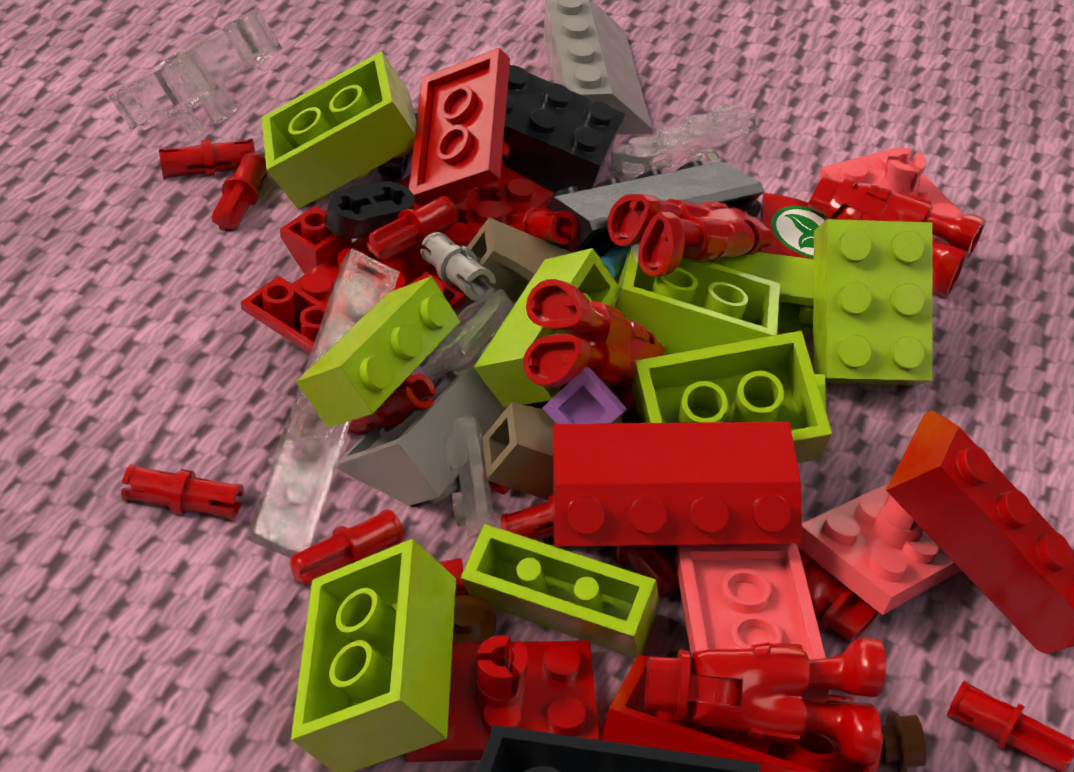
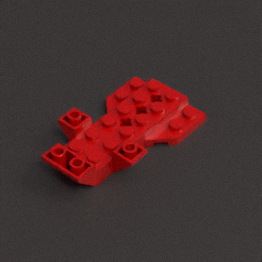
(299, 307)

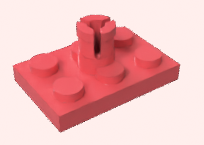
(895, 172)
(876, 550)
(747, 598)

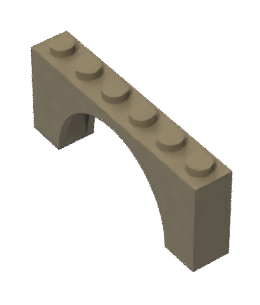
(520, 440)

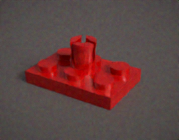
(460, 127)
(515, 686)

